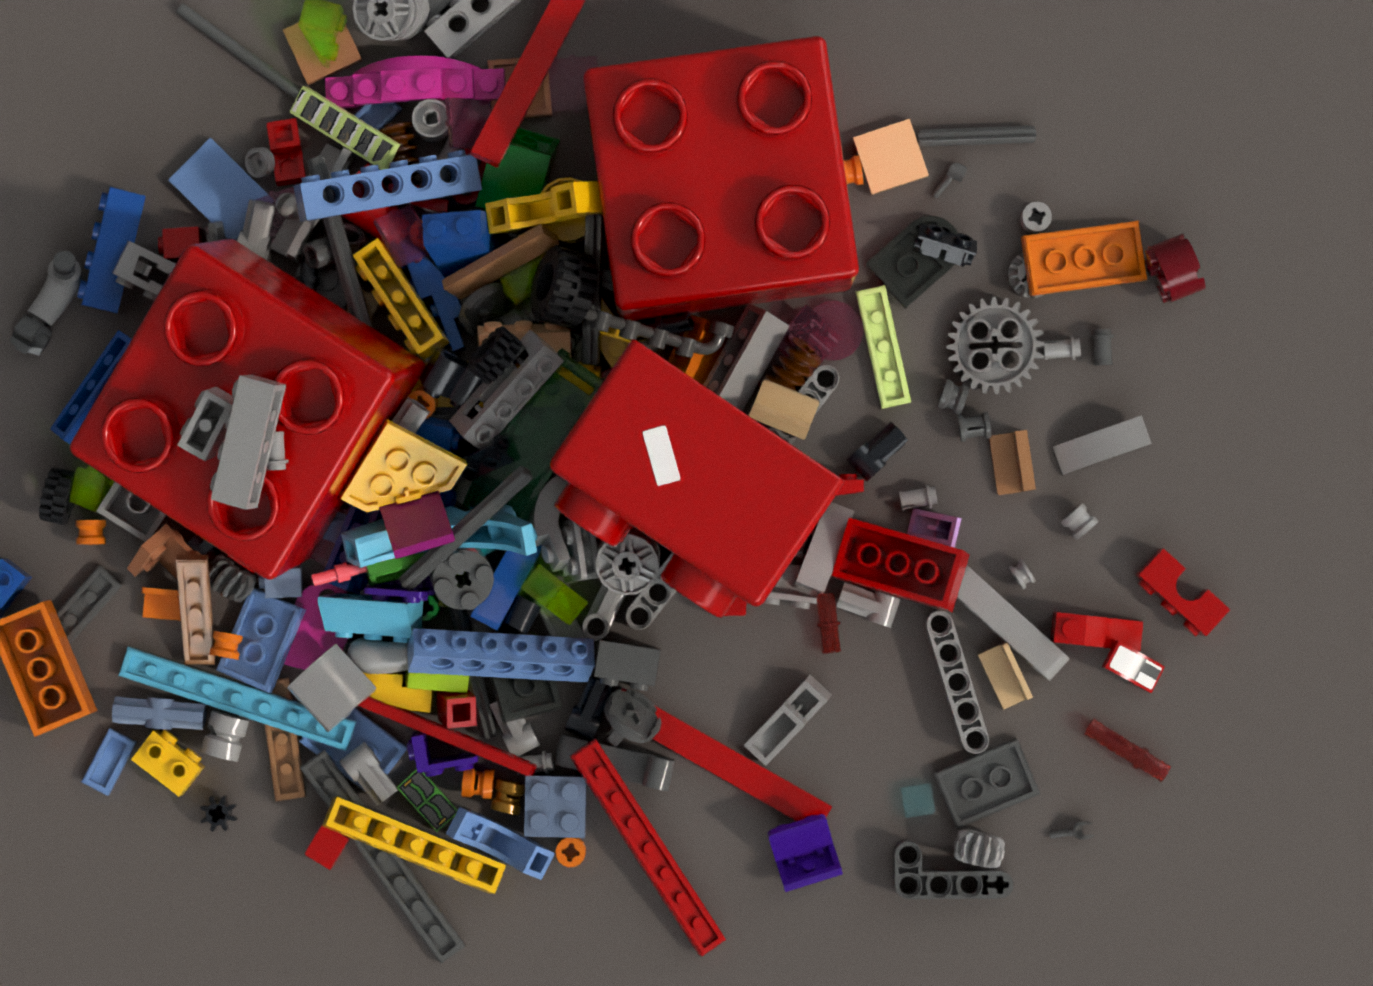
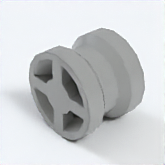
(1031, 221)
(1079, 521)

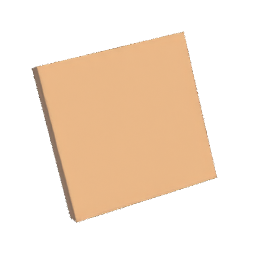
(890, 156)

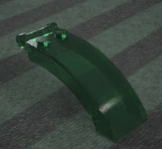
(537, 435)

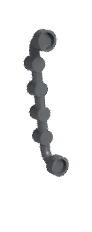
(659, 338)

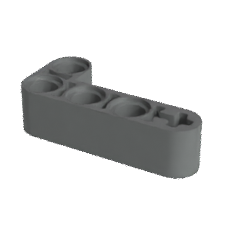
(631, 765)
(952, 876)

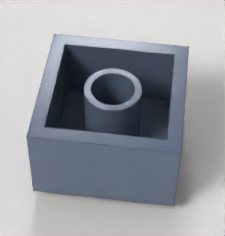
(555, 806)

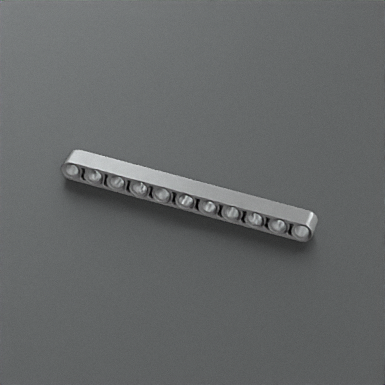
(653, 607)

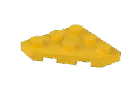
(400, 469)

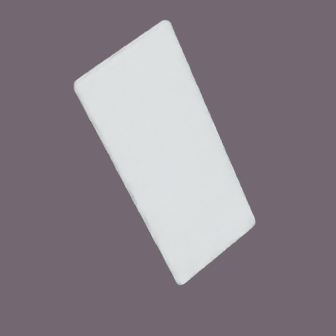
(661, 455)

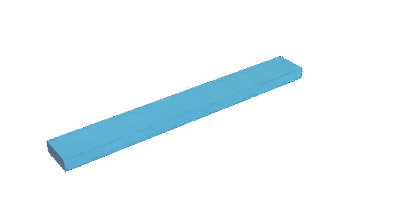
(231, 697)

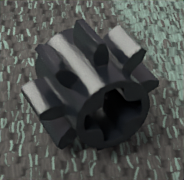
(211, 817)

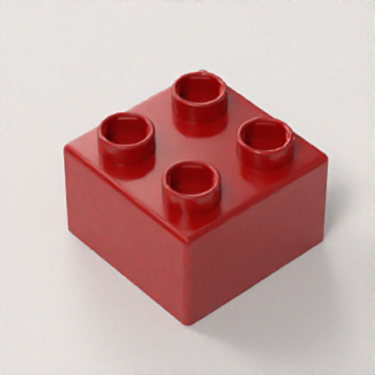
(721, 178)
(229, 318)
(741, 490)

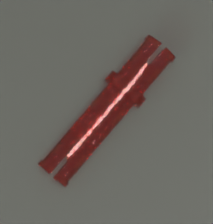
(1129, 751)

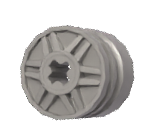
(402, 22)
(626, 579)

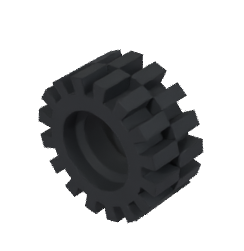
(494, 355)
(56, 496)

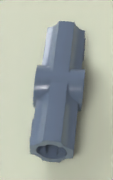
(159, 713)

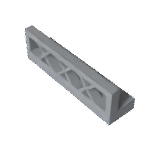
(296, 234)

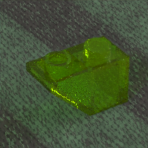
(320, 26)
(519, 282)
(89, 488)
(554, 594)

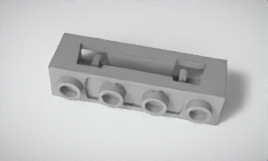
(129, 262)
(508, 393)

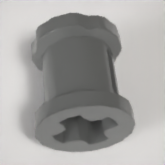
(974, 426)

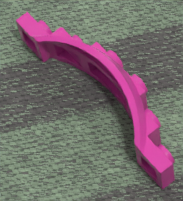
(414, 80)

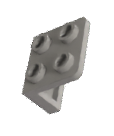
(582, 553)

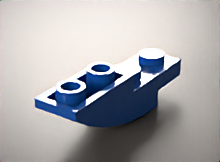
(428, 284)

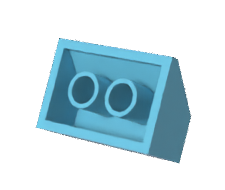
(373, 618)

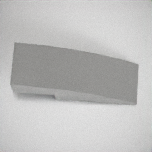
(1102, 445)
(824, 548)
(788, 720)

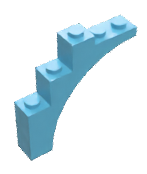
(503, 531)

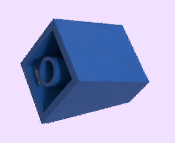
(458, 239)

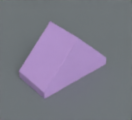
(934, 527)

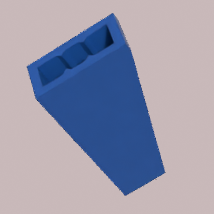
(508, 580)

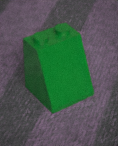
(522, 170)

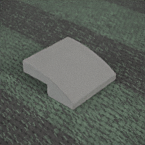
(331, 687)

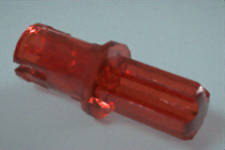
(828, 623)

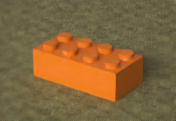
(43, 668)

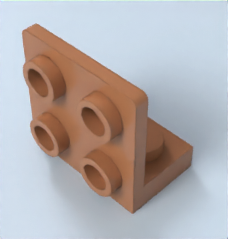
(161, 548)

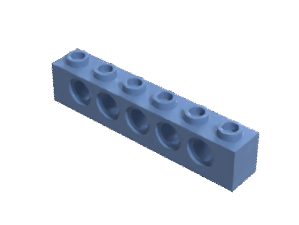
(312, 205)
(500, 655)

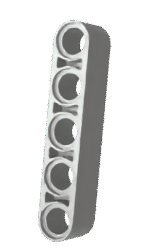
(1010, 625)
(967, 692)

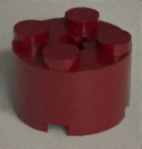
(1175, 268)

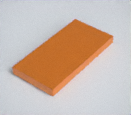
(1083, 258)

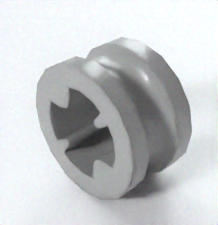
(1021, 574)

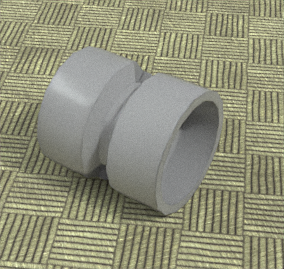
(430, 120)
(224, 736)

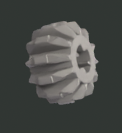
(979, 848)

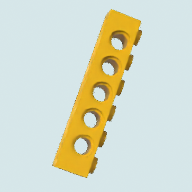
(414, 845)

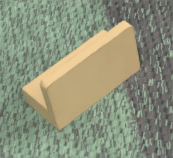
(784, 409)
(1005, 675)

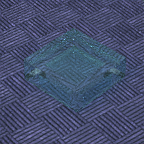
(918, 800)

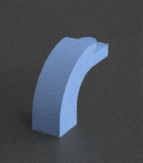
(500, 842)

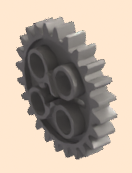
(995, 318)

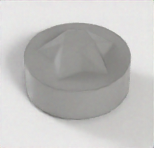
(259, 162)

